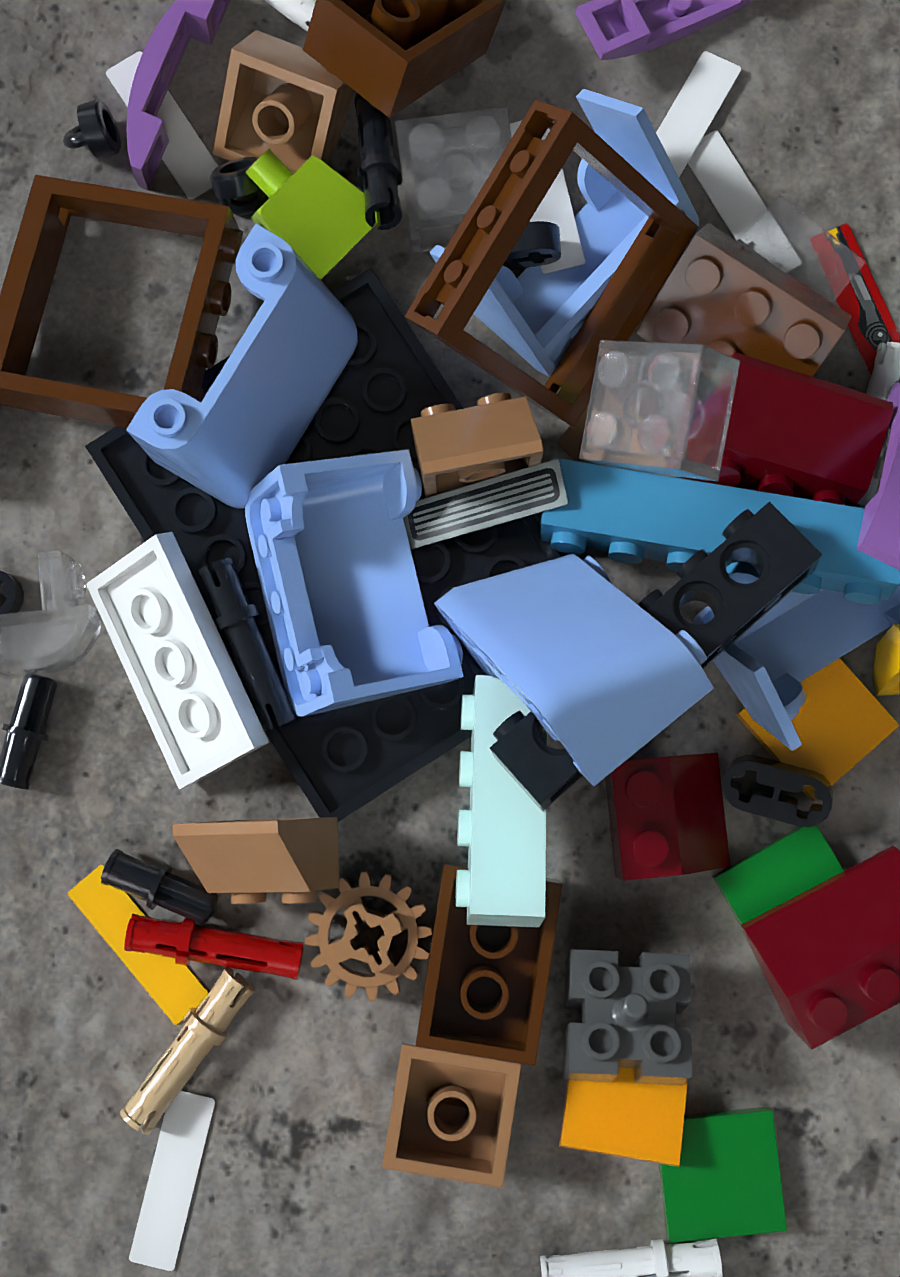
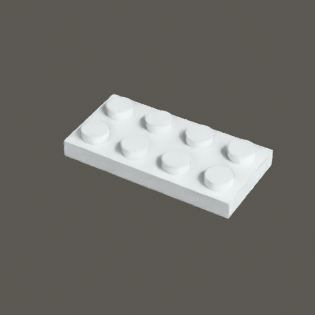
(176, 661)

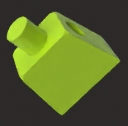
(310, 209)

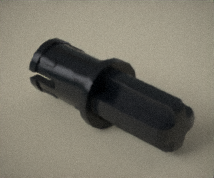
(26, 730)
(158, 887)

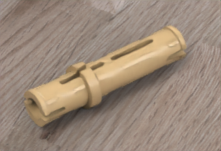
(203, 1030)

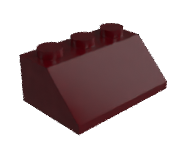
(801, 435)
(834, 949)

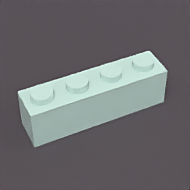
(503, 824)

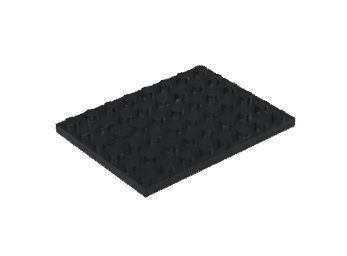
(371, 746)

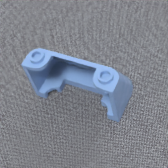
(265, 387)
(345, 582)
(579, 657)

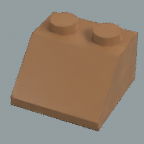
(279, 102)
(474, 442)
(263, 857)
(451, 1116)

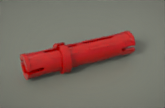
(213, 946)

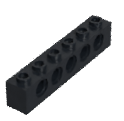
(764, 541)

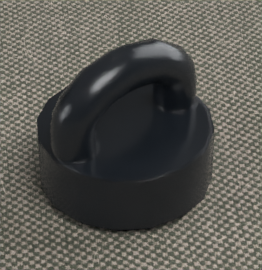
(95, 129)
(232, 182)

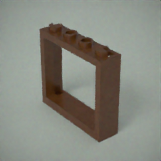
(497, 223)
(33, 269)

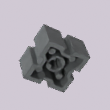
(627, 1017)

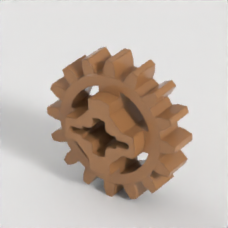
(346, 947)

